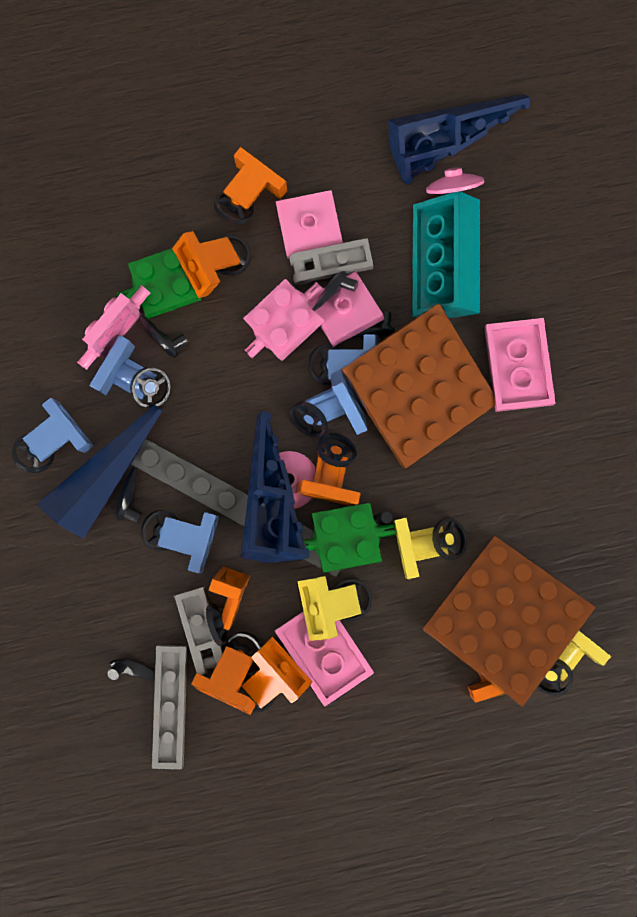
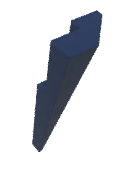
(430, 136)
(85, 492)
(270, 519)

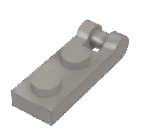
(331, 260)
(193, 616)

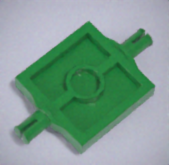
(164, 280)
(347, 537)

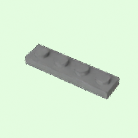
(169, 707)

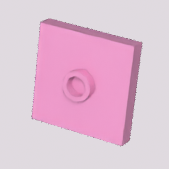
(308, 222)
(348, 312)

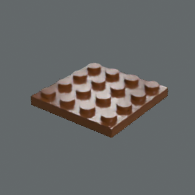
(419, 385)
(509, 620)

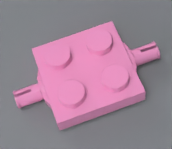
(117, 320)
(283, 320)

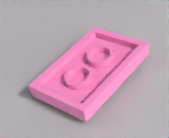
(519, 364)
(331, 663)

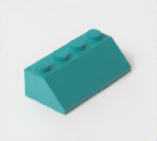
(447, 255)

